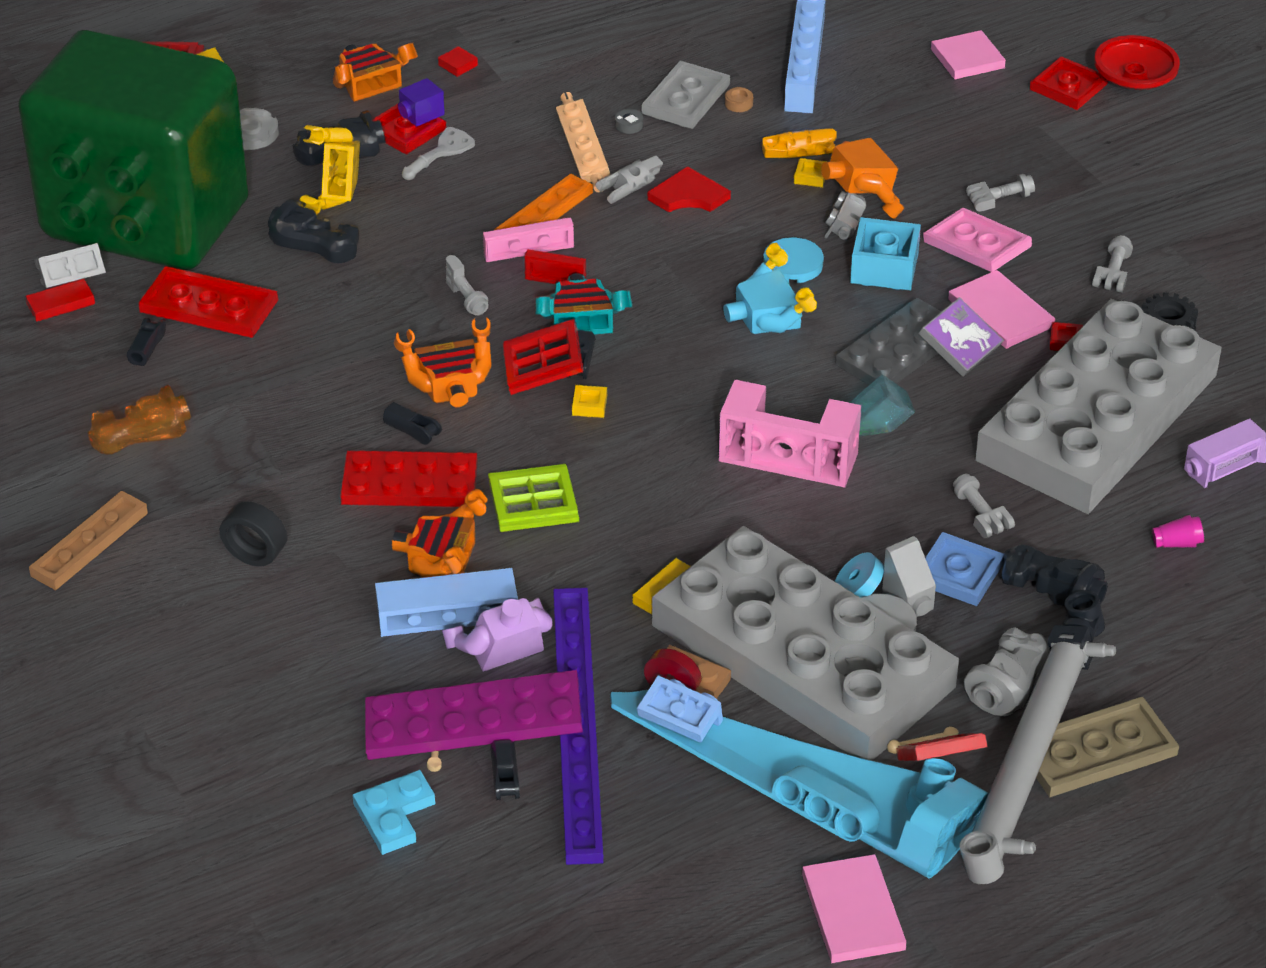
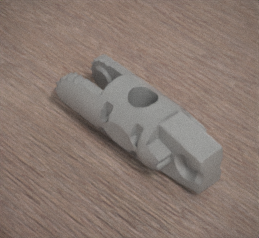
(630, 178)

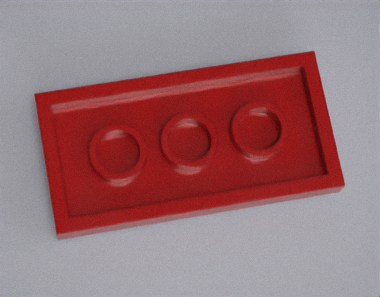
(208, 301)
(408, 478)

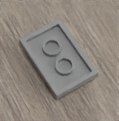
(685, 94)

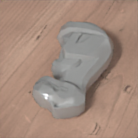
(1010, 675)

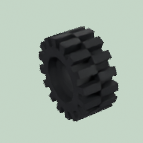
(1172, 308)

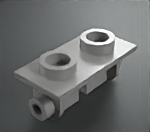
(846, 216)

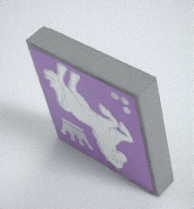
(961, 337)

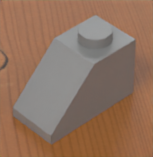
(909, 575)

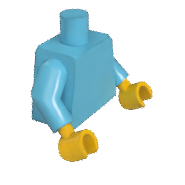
(768, 300)

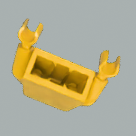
(339, 166)

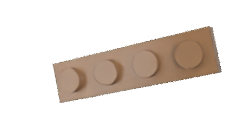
(88, 540)

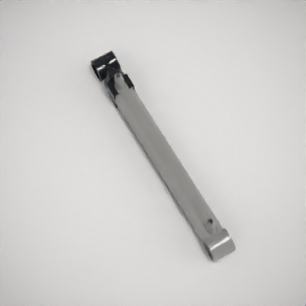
(1069, 653)

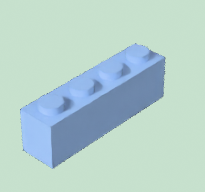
(441, 600)

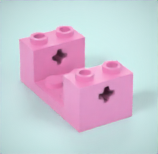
(817, 450)

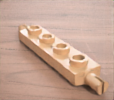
(582, 140)

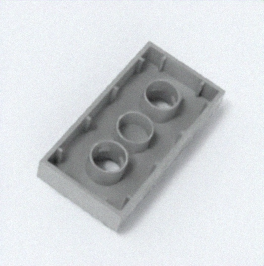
(1098, 405)
(797, 636)

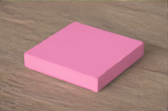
(968, 54)

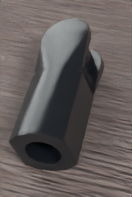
(145, 341)
(587, 342)
(411, 423)
(505, 769)

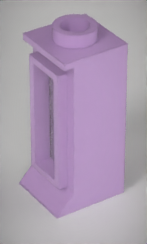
(1226, 452)

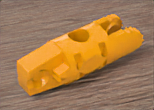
(799, 143)

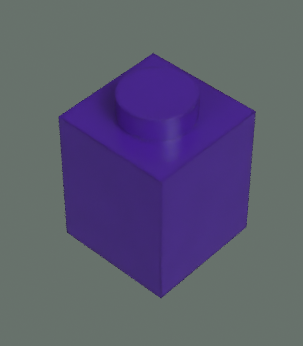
(421, 102)

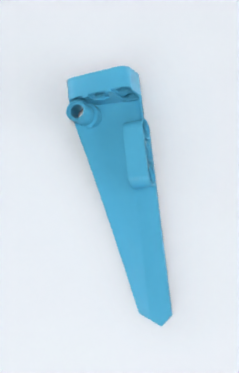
(891, 808)

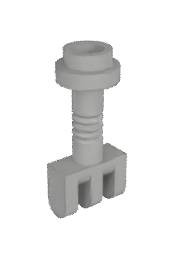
(984, 198)
(1120, 249)
(476, 301)
(988, 520)

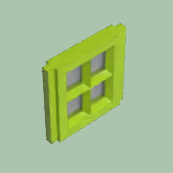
(533, 497)

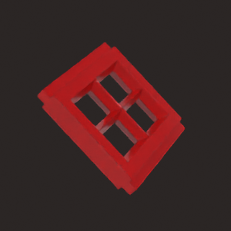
(546, 374)

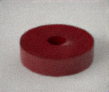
(673, 665)

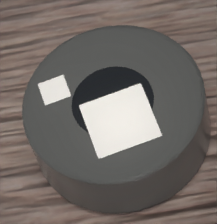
(629, 121)

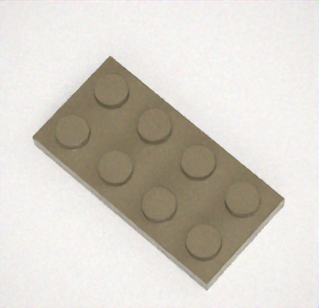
(1104, 746)

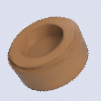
(739, 99)

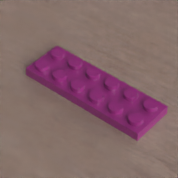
(472, 714)

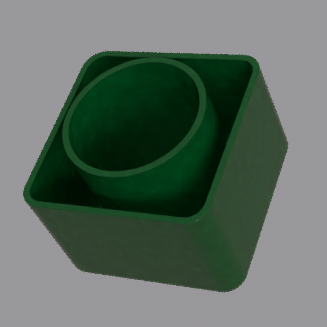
(135, 149)

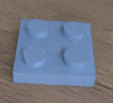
(963, 568)

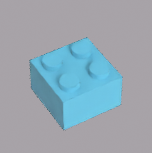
(885, 253)

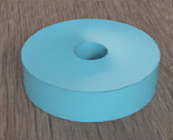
(861, 574)

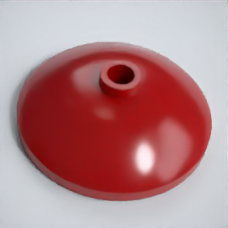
(1136, 62)

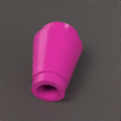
(1179, 533)

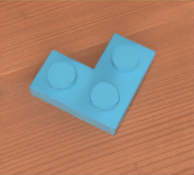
(386, 807)

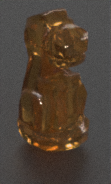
(151, 420)

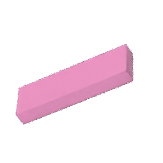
(539, 237)

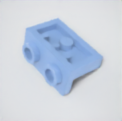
(680, 708)

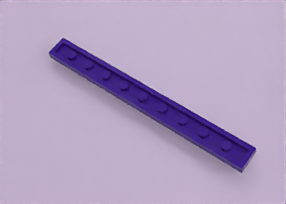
(579, 750)

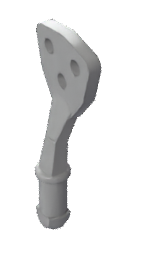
(460, 143)

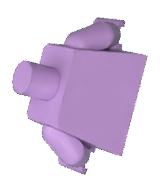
(503, 633)

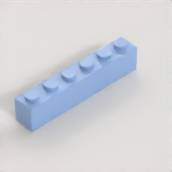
(804, 56)

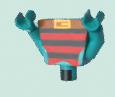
(585, 303)

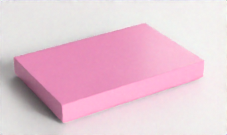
(977, 239)
(1004, 308)
(853, 908)

